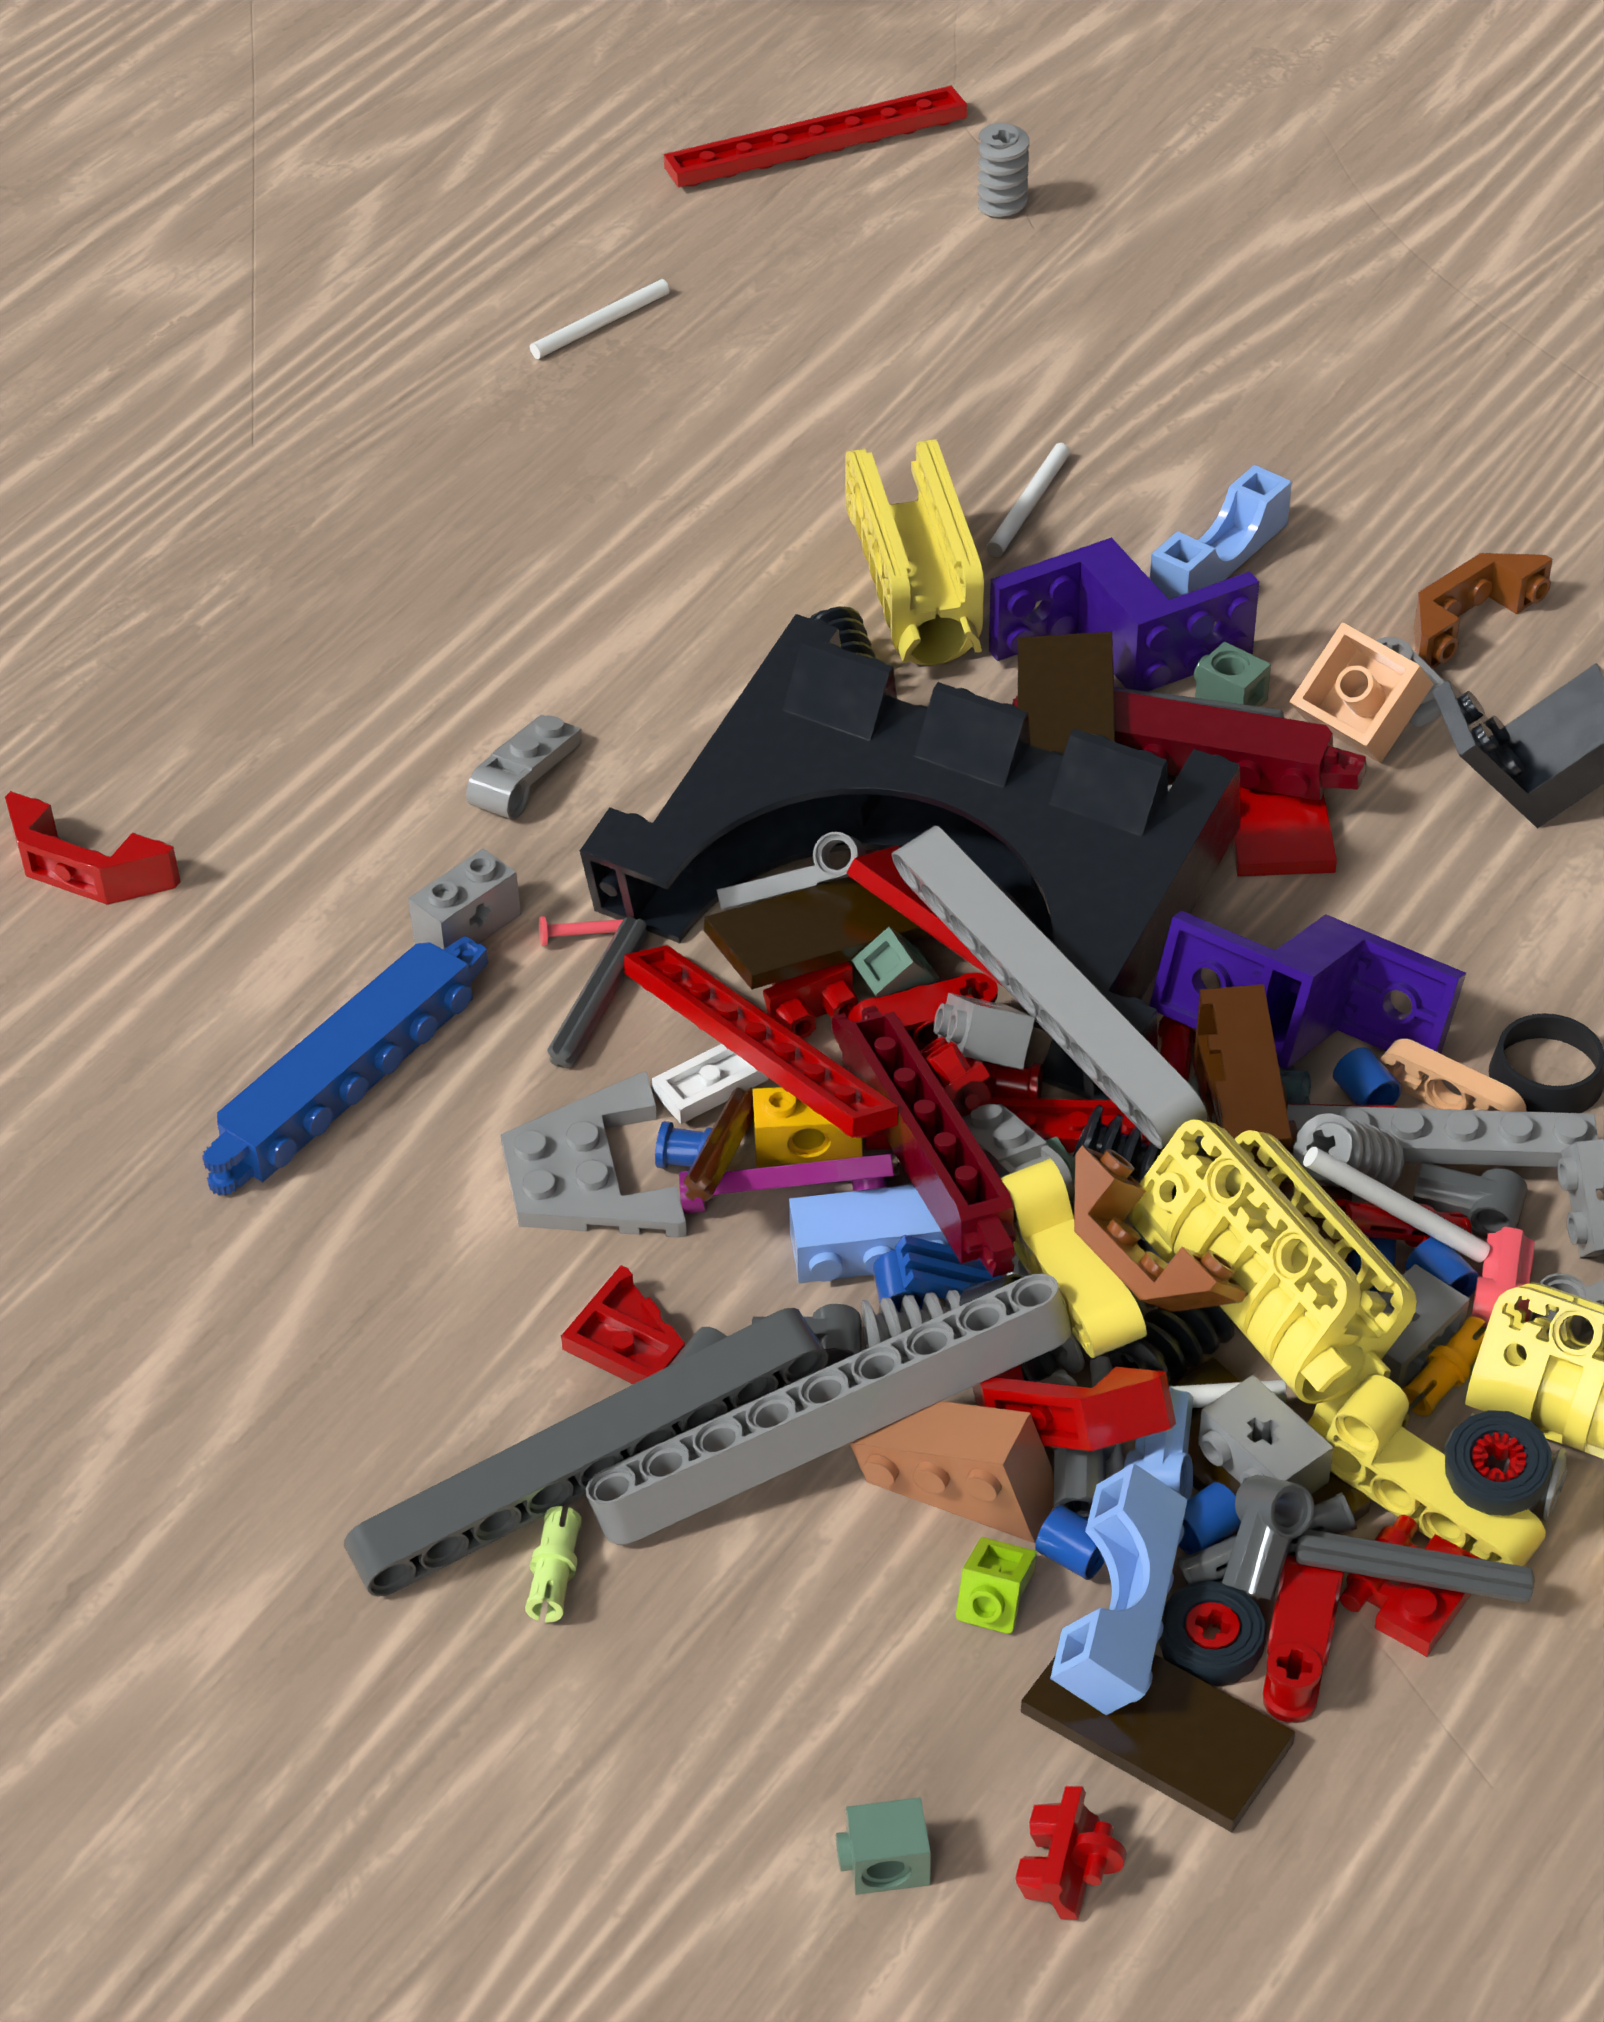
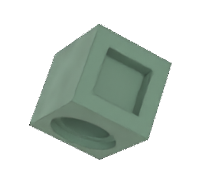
(1232, 676)
(893, 965)
(885, 1846)

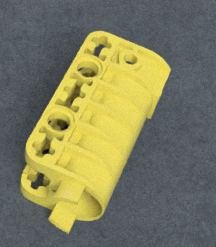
(919, 557)
(1302, 1298)

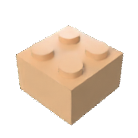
(1362, 692)

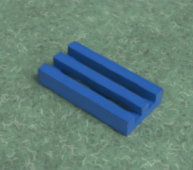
(922, 1256)

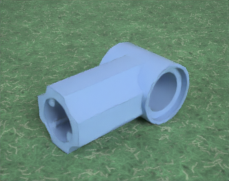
(1166, 1452)

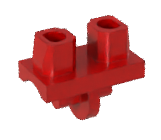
(808, 996)
(958, 1075)
(1077, 1855)

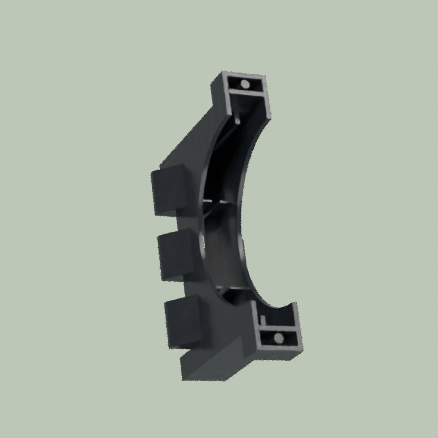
(826, 747)

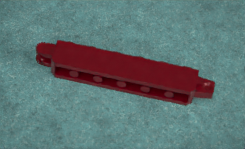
(1272, 751)
(932, 1140)

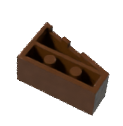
(1240, 1065)

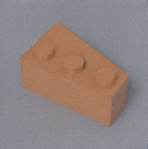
(966, 1462)

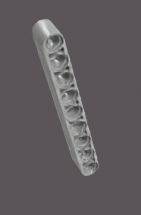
(1049, 987)
(829, 1409)

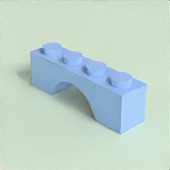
(1249, 518)
(1112, 1650)

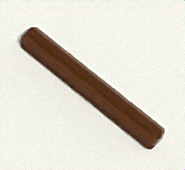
(720, 1145)

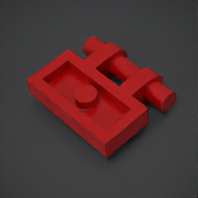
(1408, 1611)

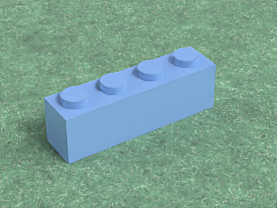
(850, 1230)

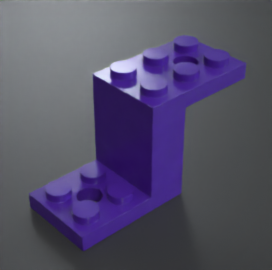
(1108, 592)
(1313, 984)

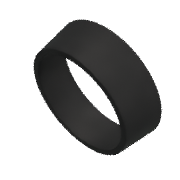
(1548, 1098)

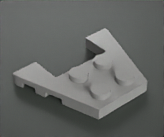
(566, 1173)

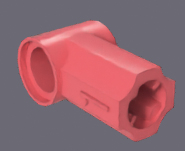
(1504, 1268)

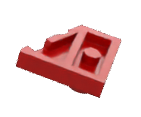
(622, 1332)

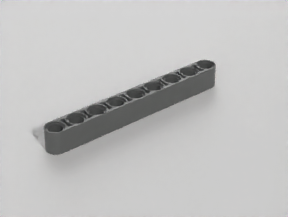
(562, 1459)

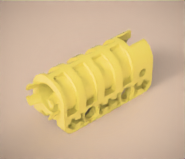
(1558, 1380)

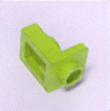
(993, 1584)

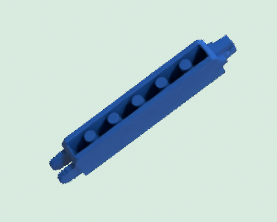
(340, 1062)

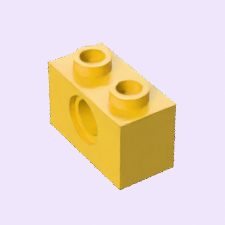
(795, 1134)

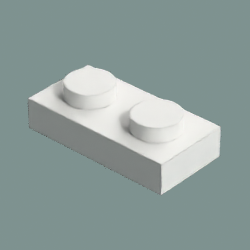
(704, 1082)

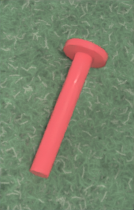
(578, 928)

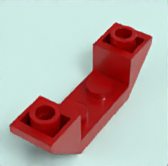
(134, 869)
(1114, 1411)

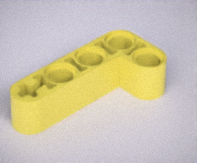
(1096, 1300)
(1410, 1477)

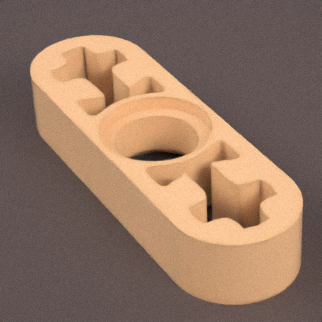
(1414, 1062)

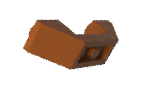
(1506, 578)
(1102, 1202)

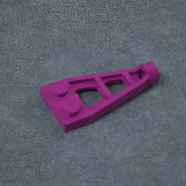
(865, 1173)

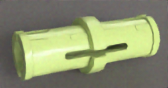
(553, 1564)

